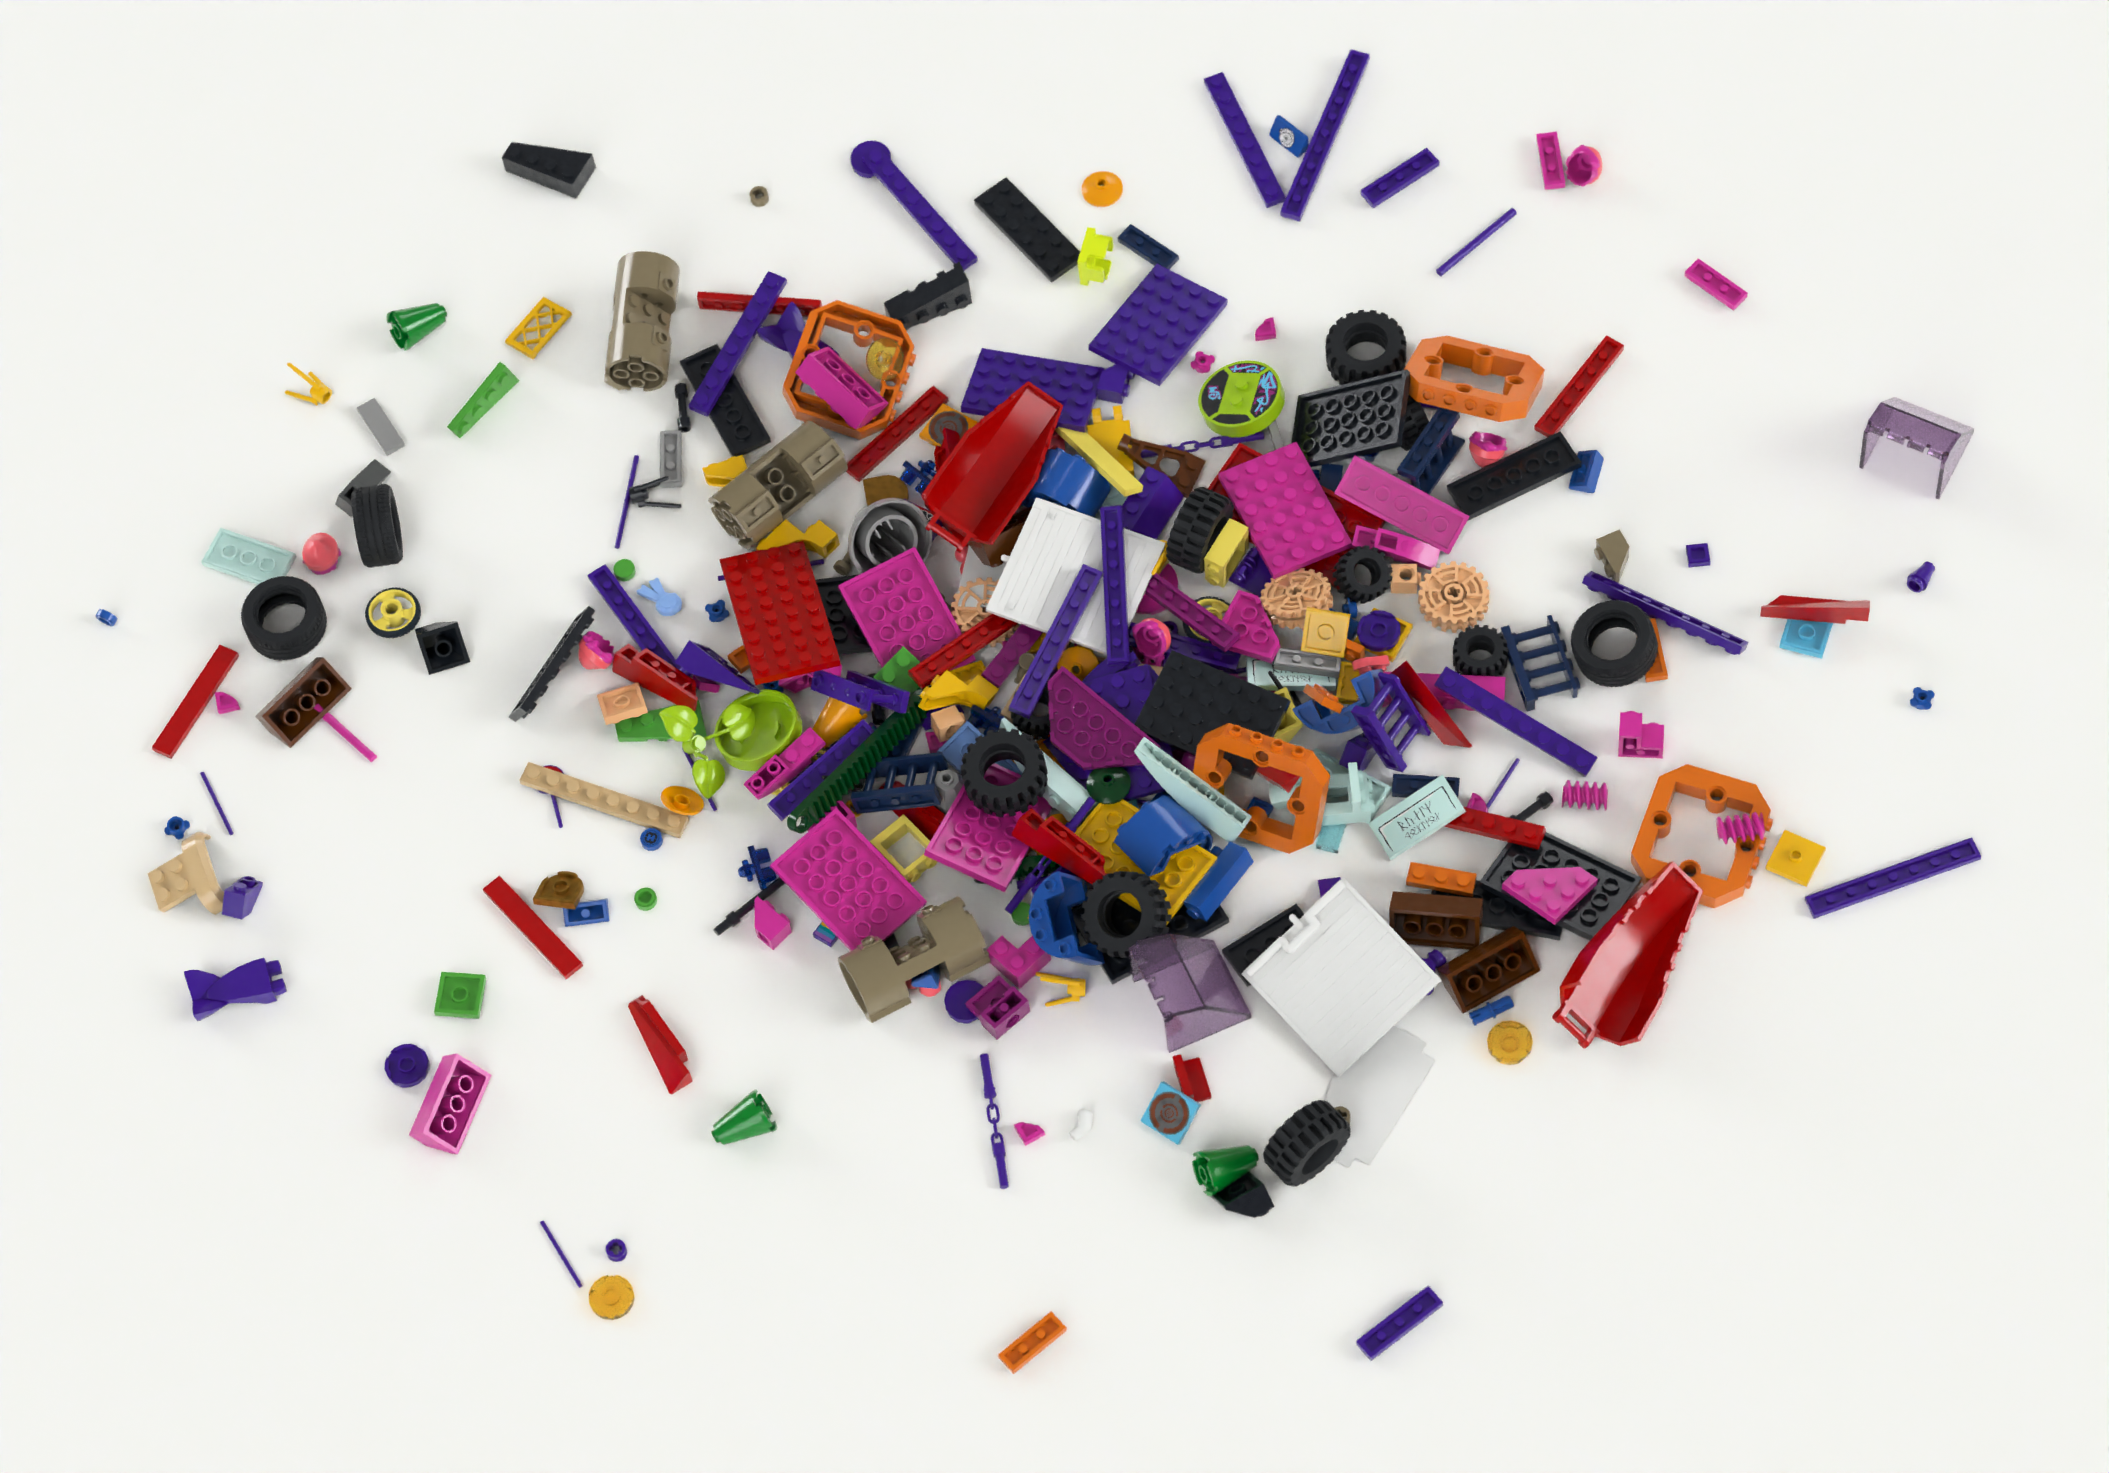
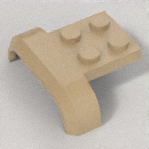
(186, 876)

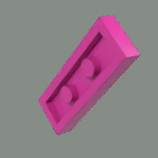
(1550, 160)
(1716, 284)

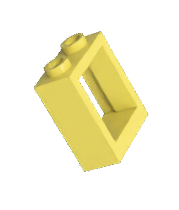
(1226, 553)
(894, 833)

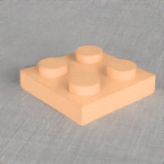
(622, 703)

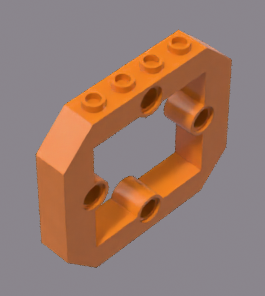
(851, 320)
(1521, 375)
(1704, 786)
(1306, 801)

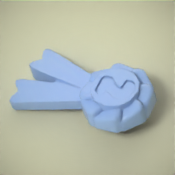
(666, 603)

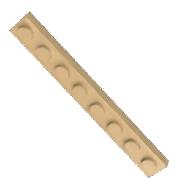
(604, 800)

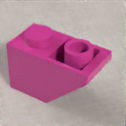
(769, 925)

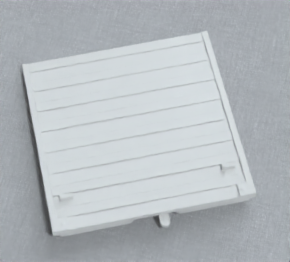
(1047, 562)
(1341, 977)

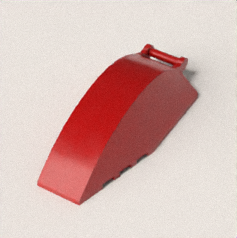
(992, 468)

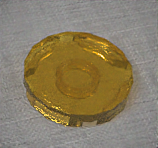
(1509, 1042)
(611, 1297)

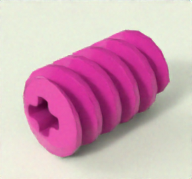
(1585, 795)
(1740, 827)

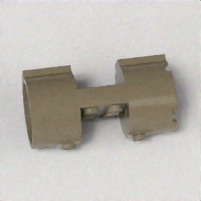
(641, 321)
(778, 484)
(879, 974)

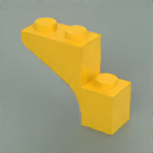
(723, 472)
(817, 538)
(950, 690)

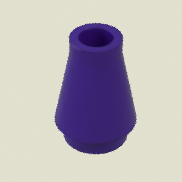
(1919, 579)

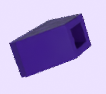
(1114, 384)
(1358, 750)
(241, 897)

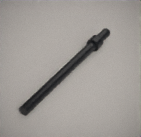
(733, 918)

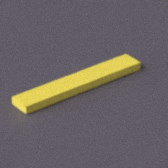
(1101, 461)

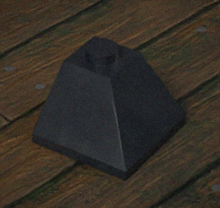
(442, 646)
(1245, 1197)

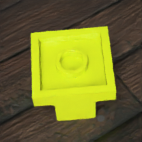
(1091, 258)

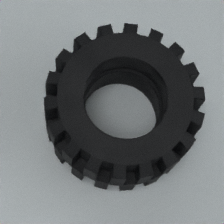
(1414, 424)
(1374, 563)
(1480, 639)
(1036, 725)

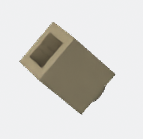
(1614, 554)

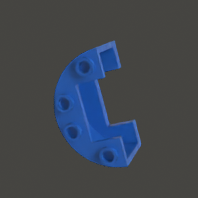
(1069, 483)
(1322, 720)
(1159, 832)
(1053, 920)

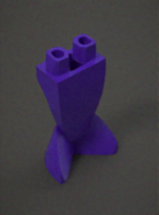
(787, 331)
(242, 985)

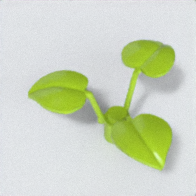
(679, 724)

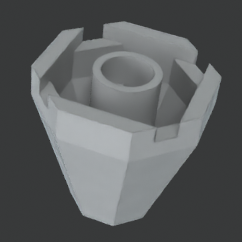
(948, 786)

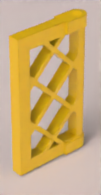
(535, 314)

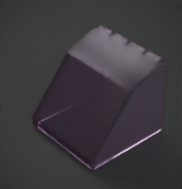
(1923, 429)
(1194, 986)

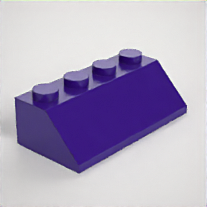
(1153, 507)

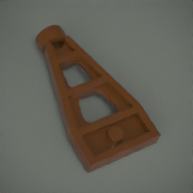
(1189, 467)

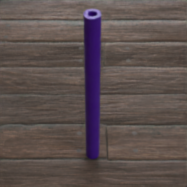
(1476, 242)

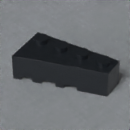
(550, 167)
(931, 299)

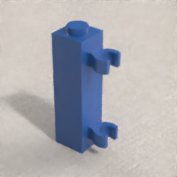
(1218, 881)

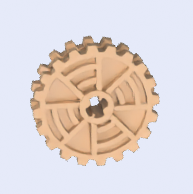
(1290, 595)
(1453, 596)
(970, 616)

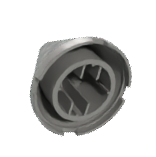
(886, 531)

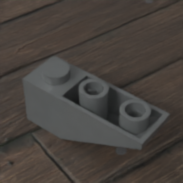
(371, 475)

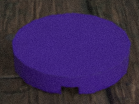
(861, 150)
(1378, 631)
(956, 998)
(407, 1065)

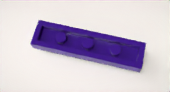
(1399, 178)
(1399, 1323)

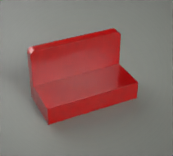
(1191, 1078)

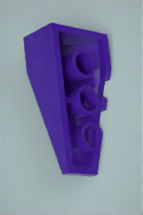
(706, 663)

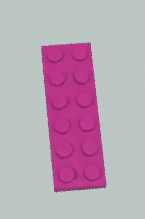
(1401, 504)

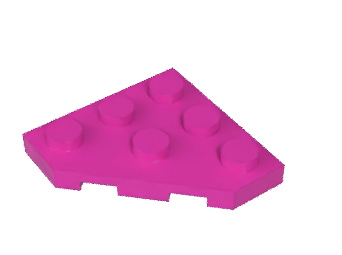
(1253, 626)
(1550, 890)

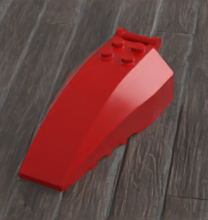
(1626, 965)

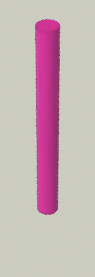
(343, 731)

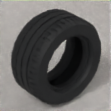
(377, 525)
(275, 593)
(1604, 617)

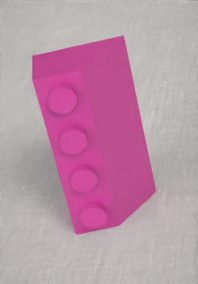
(841, 387)
(450, 1104)

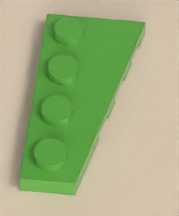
(493, 388)
(652, 727)

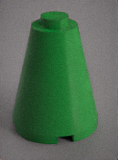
(415, 323)
(744, 1120)
(1223, 1166)

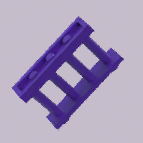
(860, 690)
(1374, 727)

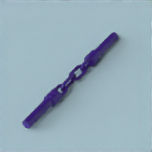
(1225, 442)
(1031, 880)
(997, 1148)

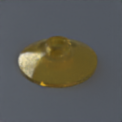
(891, 359)

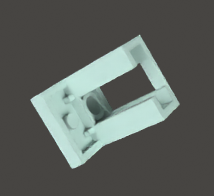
(1357, 789)

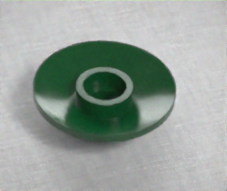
(1111, 791)

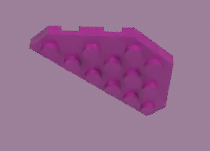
(1089, 727)

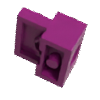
(998, 1006)

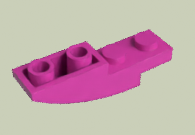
(1397, 546)
(786, 766)

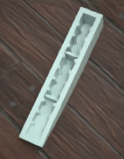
(1061, 790)
(1193, 793)

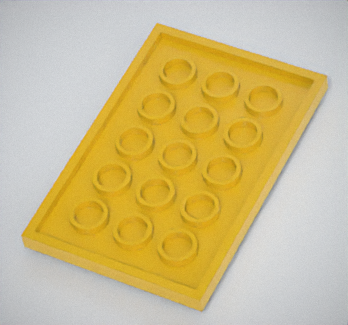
(1181, 872)

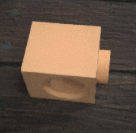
(1401, 571)
(946, 722)

